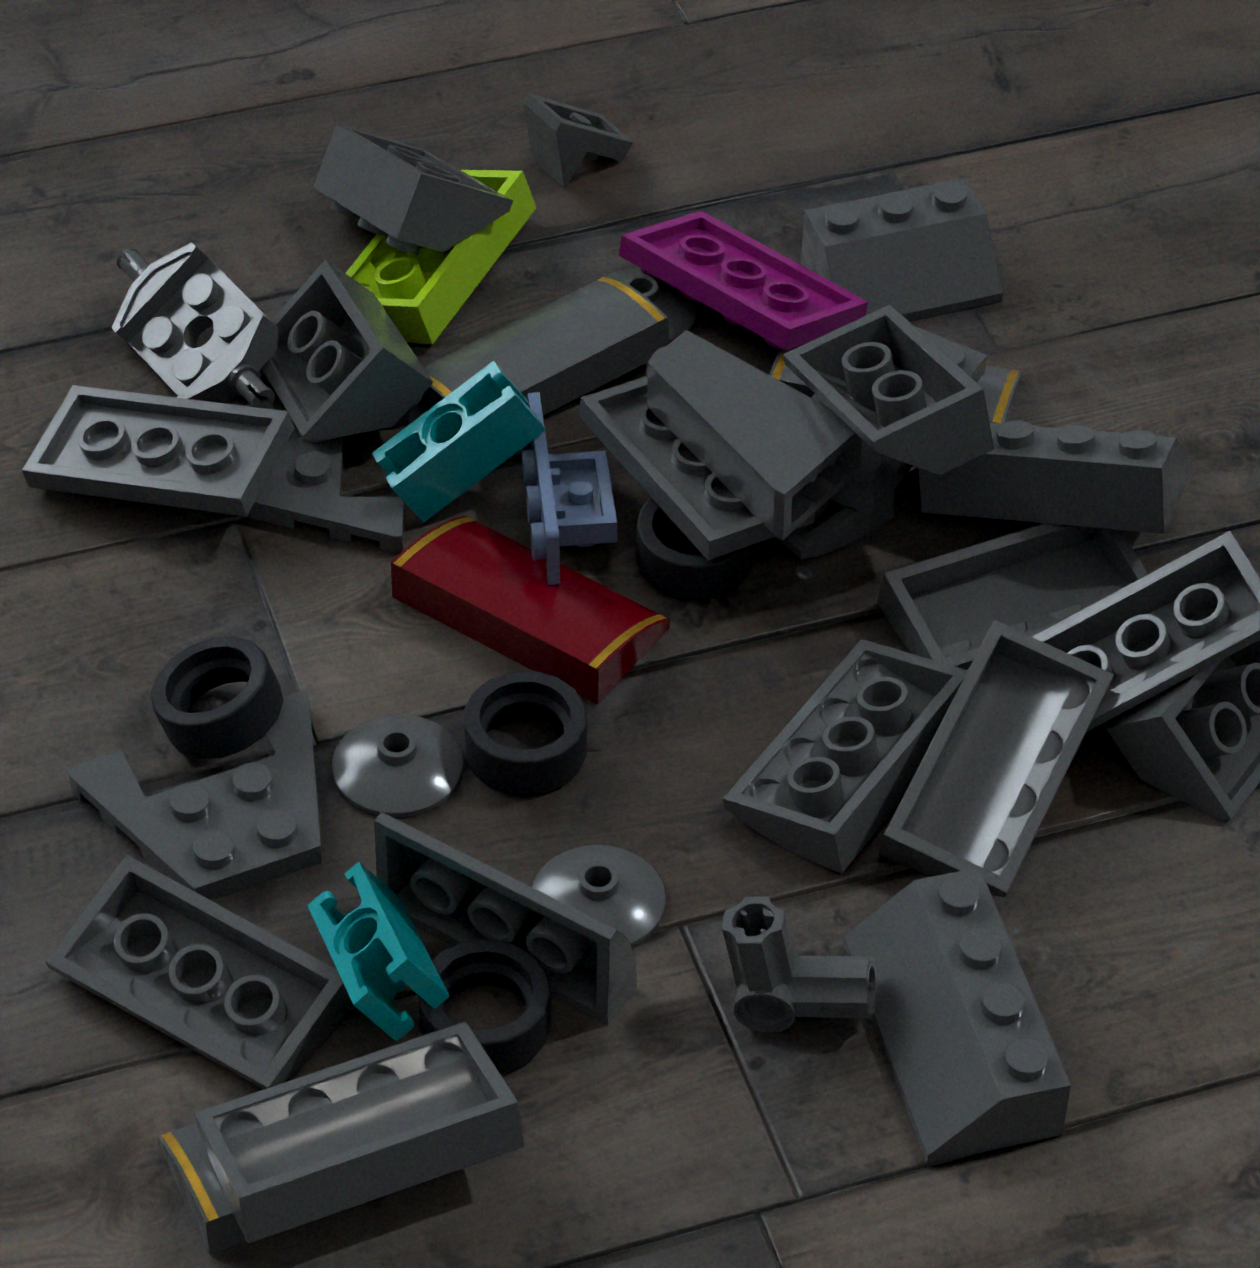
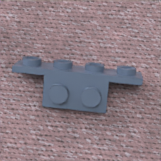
(565, 498)

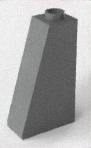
(752, 431)

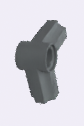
(782, 984)

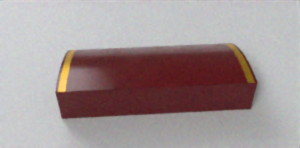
(503, 600)

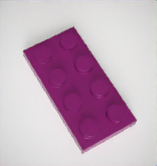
(742, 279)

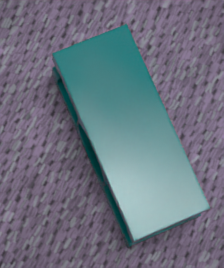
(458, 441)
(377, 951)

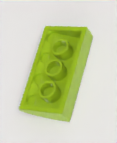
(431, 287)

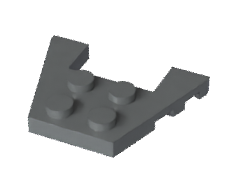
(308, 490)
(224, 827)

